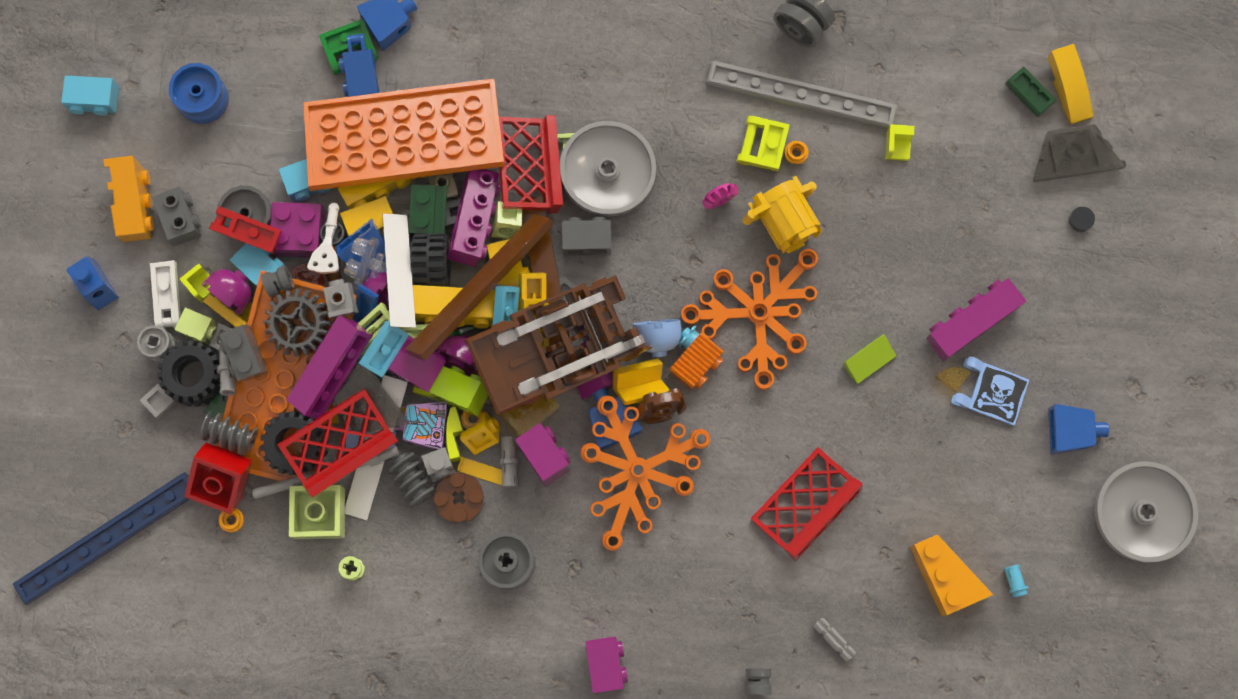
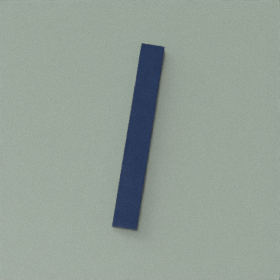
(102, 540)

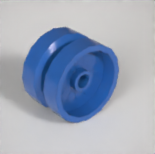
(198, 93)

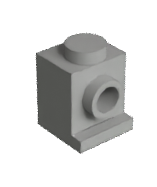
(348, 303)
(438, 464)

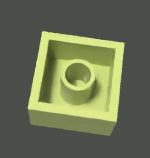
(317, 516)

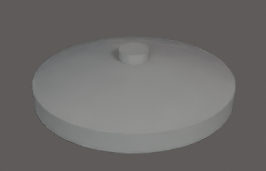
(607, 168)
(1146, 512)

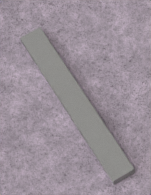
(801, 94)

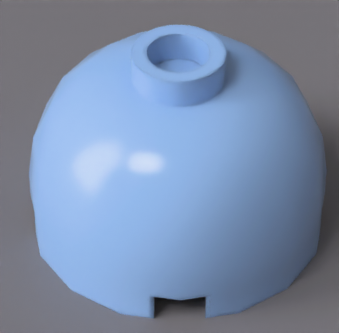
(661, 334)

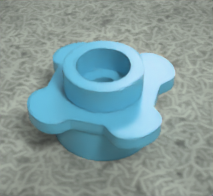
(688, 337)

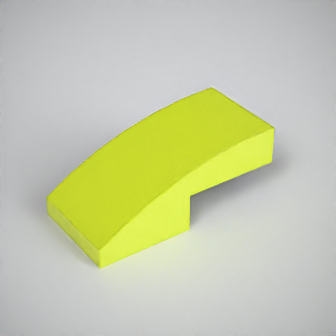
(453, 429)

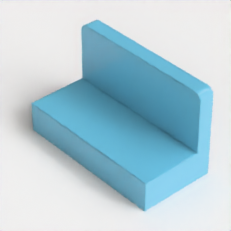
(505, 302)
(384, 349)

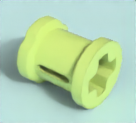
(349, 561)

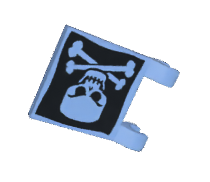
(995, 392)

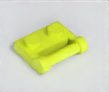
(771, 144)

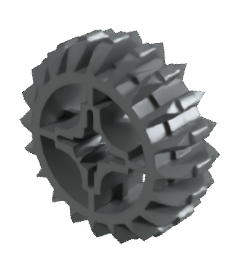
(300, 312)

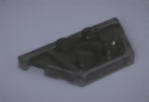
(1075, 153)
(363, 378)

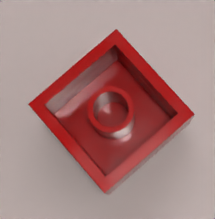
(218, 478)

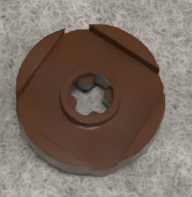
(660, 407)
(456, 484)

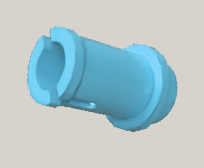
(1015, 581)

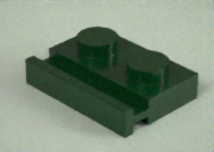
(427, 209)

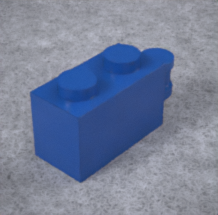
(359, 68)

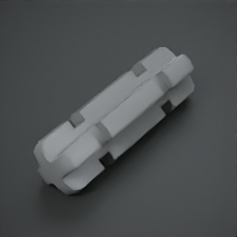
(834, 639)

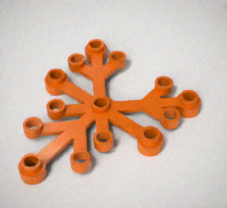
(778, 291)
(627, 497)

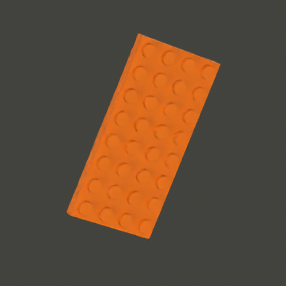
(402, 134)
(267, 394)

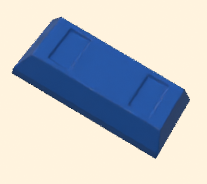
(366, 302)

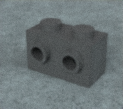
(176, 216)
(586, 237)
(243, 353)

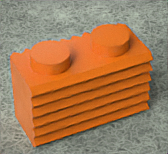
(697, 362)

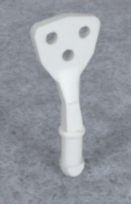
(326, 247)

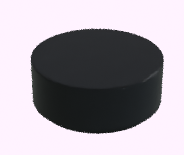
(1082, 219)

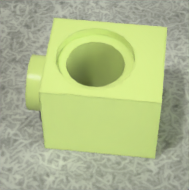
(505, 222)
(196, 326)

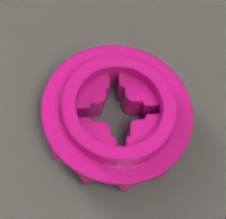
(720, 195)

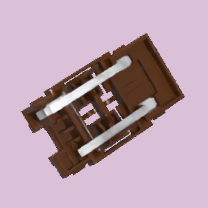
(515, 364)

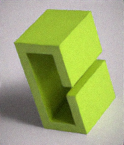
(459, 390)

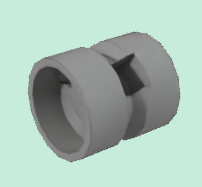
(161, 343)

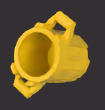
(786, 214)

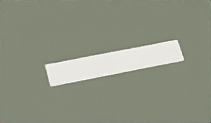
(399, 271)
(367, 477)

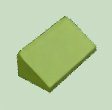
(869, 359)

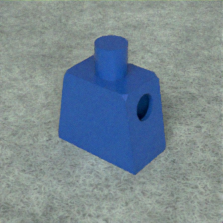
(387, 19)
(366, 232)
(90, 279)
(1073, 429)
(604, 442)

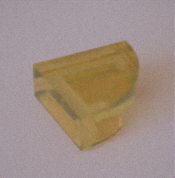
(953, 377)

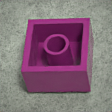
(300, 228)
(543, 455)
(605, 664)

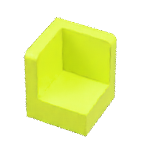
(899, 142)
(193, 281)

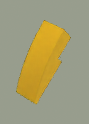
(1071, 84)
(531, 292)

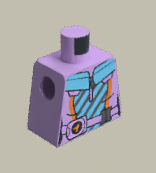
(426, 425)

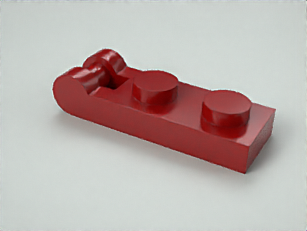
(246, 230)

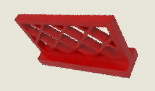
(549, 164)
(344, 463)
(823, 518)

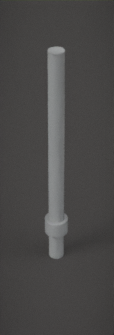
(285, 484)

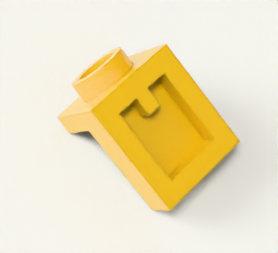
(481, 435)

